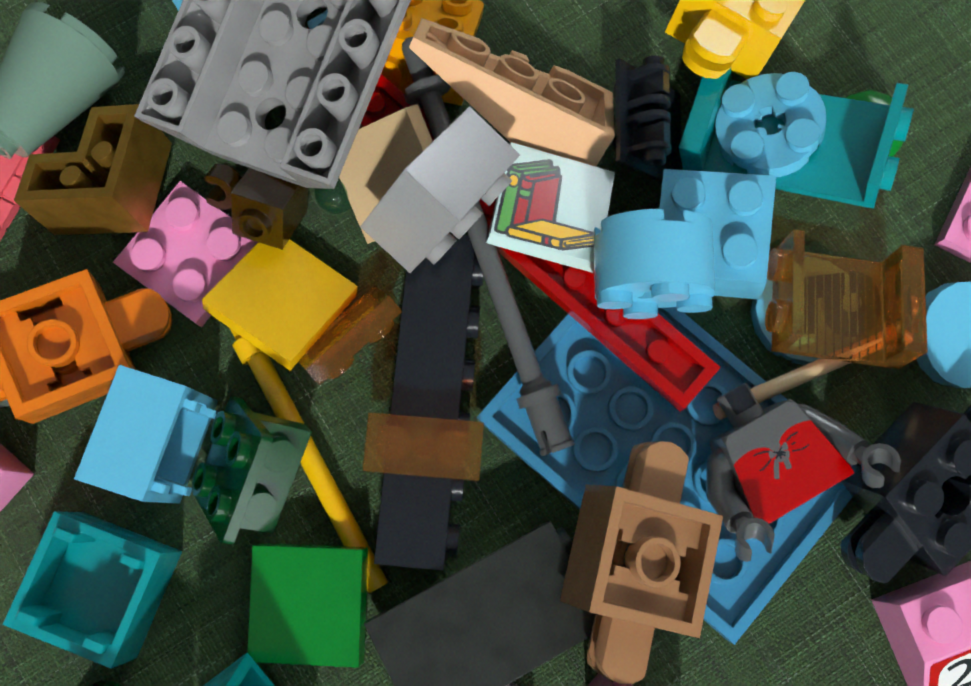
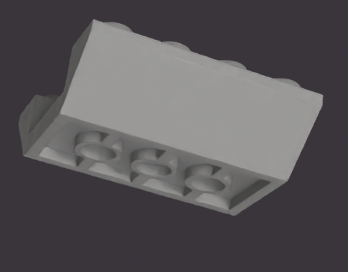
(245, 57)

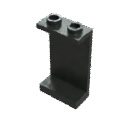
(486, 619)

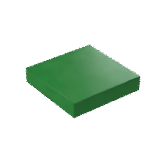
(308, 604)

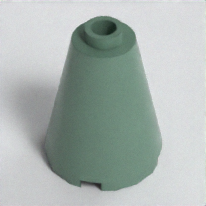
(50, 78)

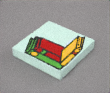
(551, 208)

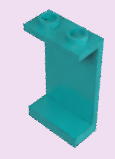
(846, 166)

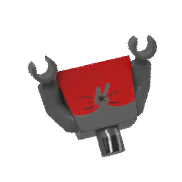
(780, 461)

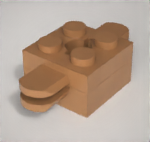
(665, 563)

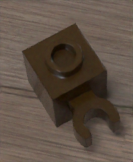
(260, 204)

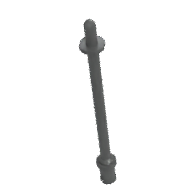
(537, 392)

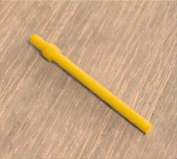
(312, 461)

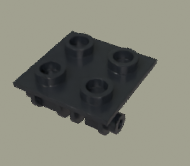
(647, 118)

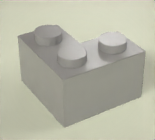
(441, 191)

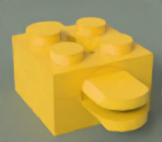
(730, 33)

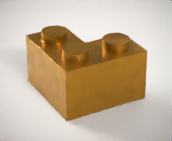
(105, 183)

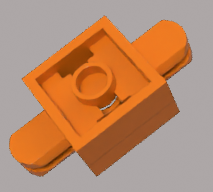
(68, 341)

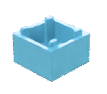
(146, 438)

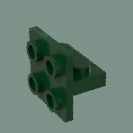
(248, 470)

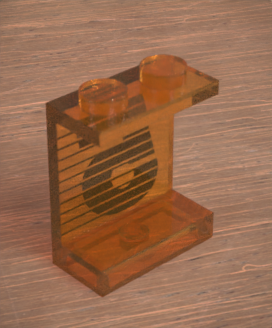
(847, 305)

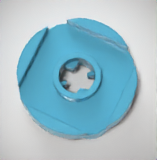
(776, 96)

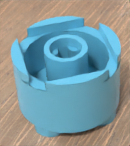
(654, 263)

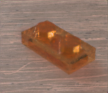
(362, 323)
(423, 447)

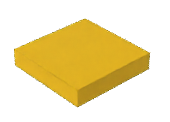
(280, 300)

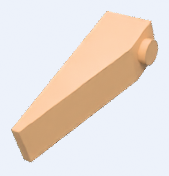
(527, 106)

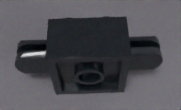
(924, 506)

